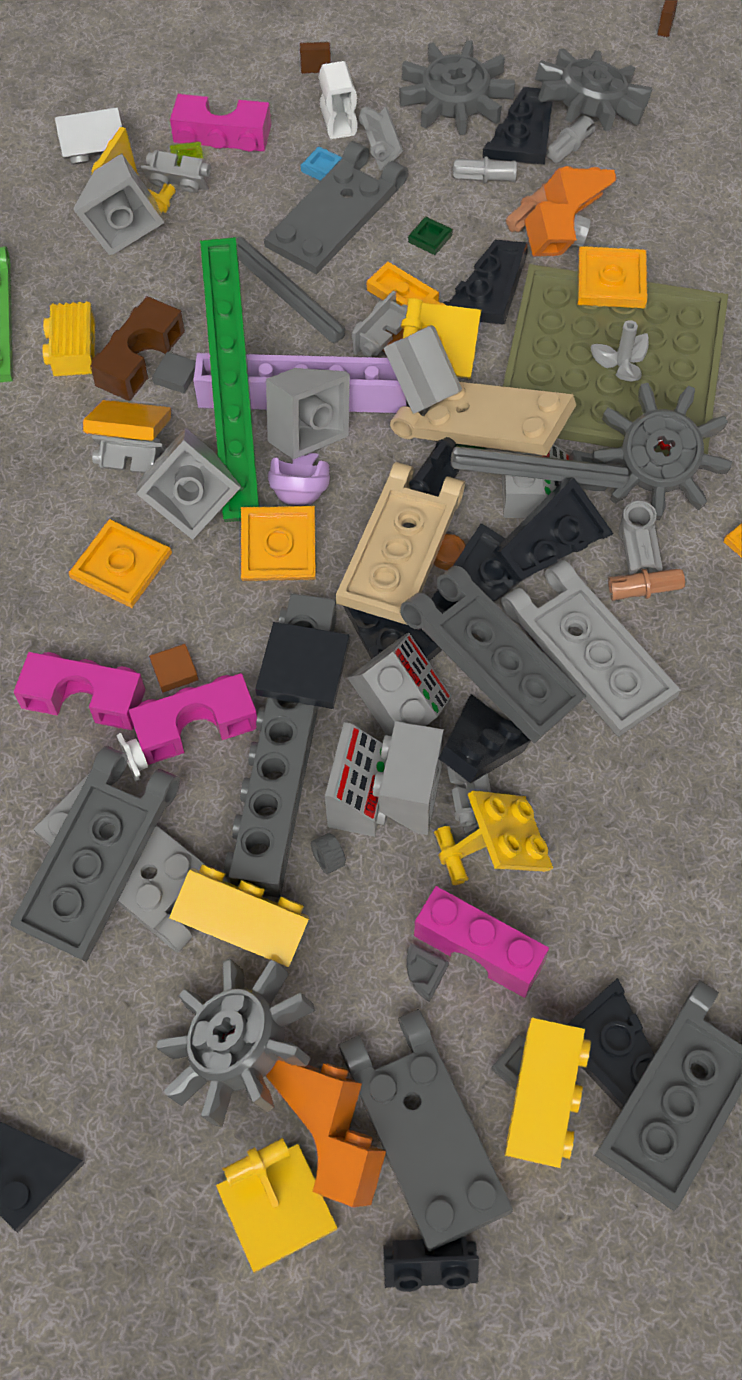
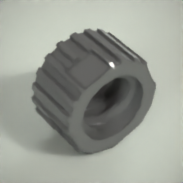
(328, 853)

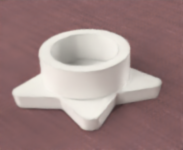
(135, 756)

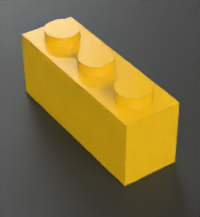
(240, 915)
(547, 1093)

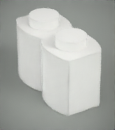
(338, 100)

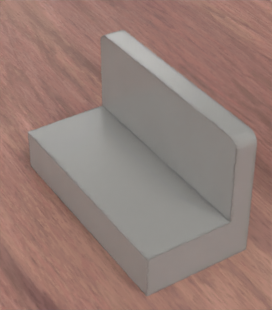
(423, 369)

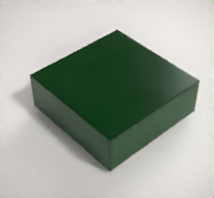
(430, 235)

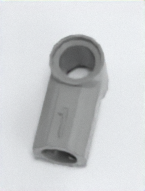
(640, 541)

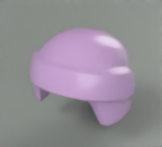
(299, 482)

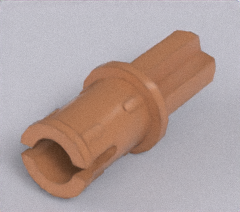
(516, 219)
(645, 583)

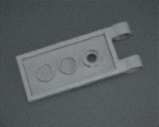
(604, 660)
(144, 899)

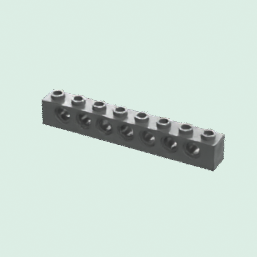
(266, 756)

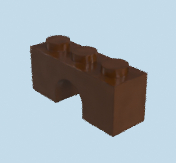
(149, 326)

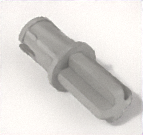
(570, 139)
(485, 169)

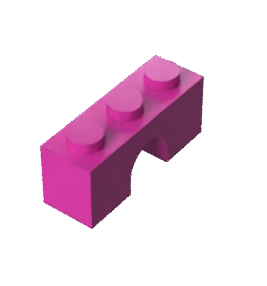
(242, 129)
(51, 679)
(222, 702)
(503, 951)

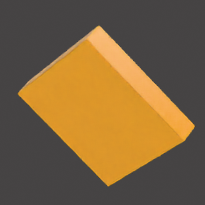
(612, 277)
(127, 420)
(278, 543)
(120, 563)

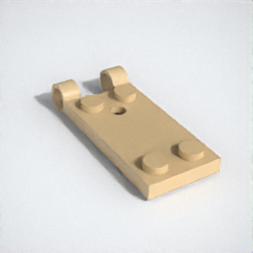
(491, 418)
(394, 559)

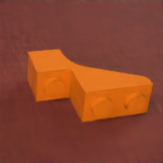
(567, 193)
(326, 1104)

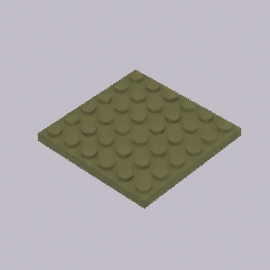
(555, 351)

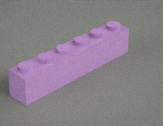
(371, 385)

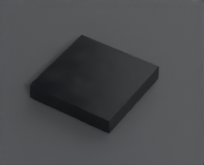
(302, 665)

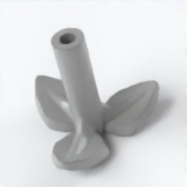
(631, 349)

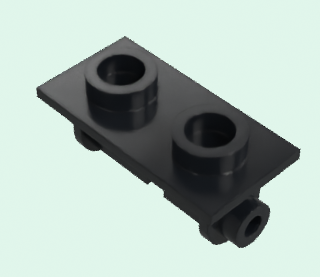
(435, 469)
(450, 1265)

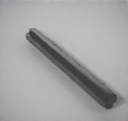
(289, 292)
(538, 467)

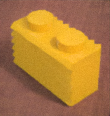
(70, 338)

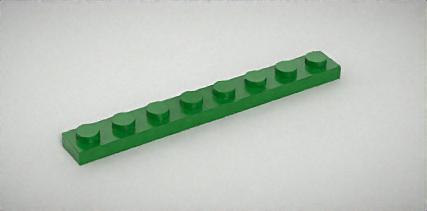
(229, 371)

